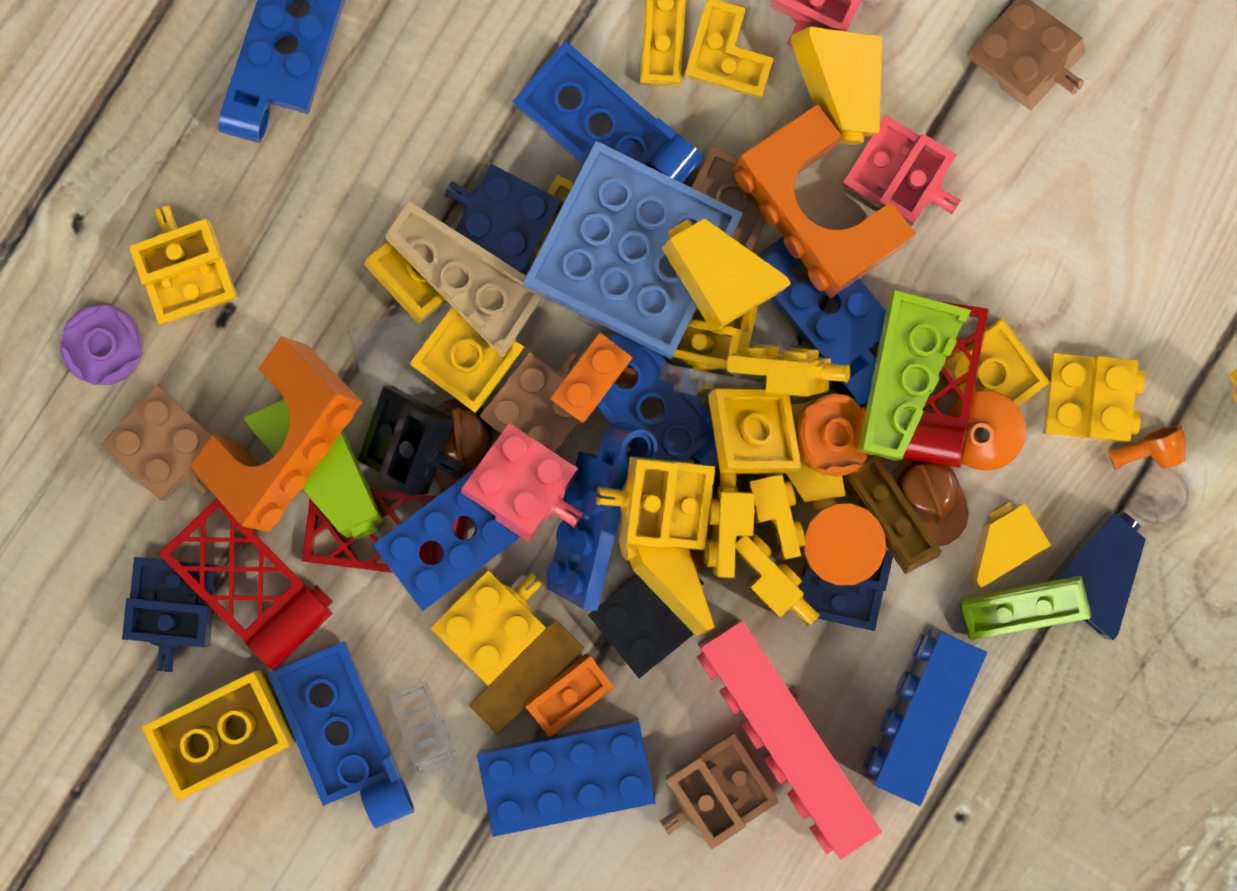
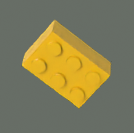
(218, 734)

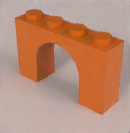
(830, 255)
(318, 413)

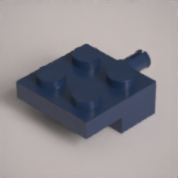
(506, 216)
(847, 604)
(167, 609)

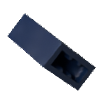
(1108, 566)

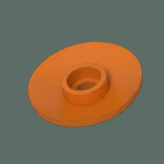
(1005, 426)

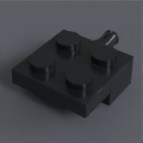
(407, 442)
(640, 625)

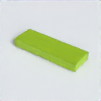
(1025, 608)

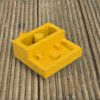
(182, 269)
(710, 349)
(790, 373)
(663, 503)
(773, 505)
(729, 515)
(773, 585)
(491, 625)

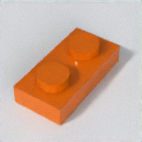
(591, 378)
(568, 695)

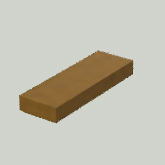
(903, 529)
(526, 676)

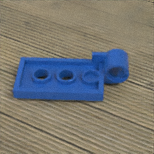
(275, 78)
(633, 128)
(838, 336)
(685, 424)
(586, 549)
(459, 557)
(365, 758)

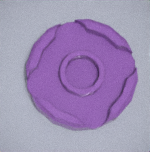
(101, 344)

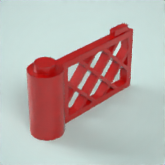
(942, 437)
(429, 552)
(281, 626)

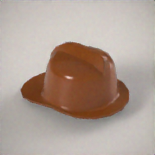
(467, 441)
(934, 497)

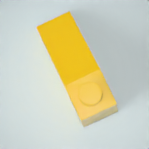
(674, 580)

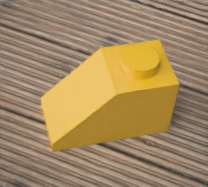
(1006, 542)

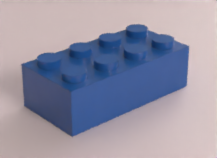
(923, 716)
(565, 777)

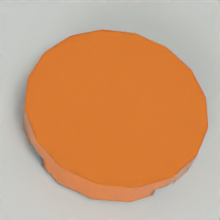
(830, 435)
(844, 544)

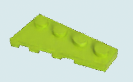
(910, 355)

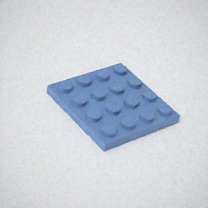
(608, 252)

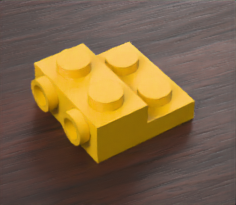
(1093, 397)

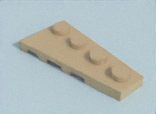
(466, 276)

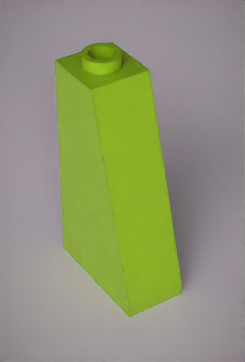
(336, 482)

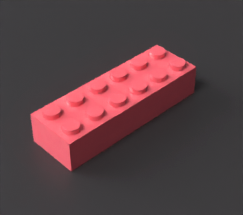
(789, 737)

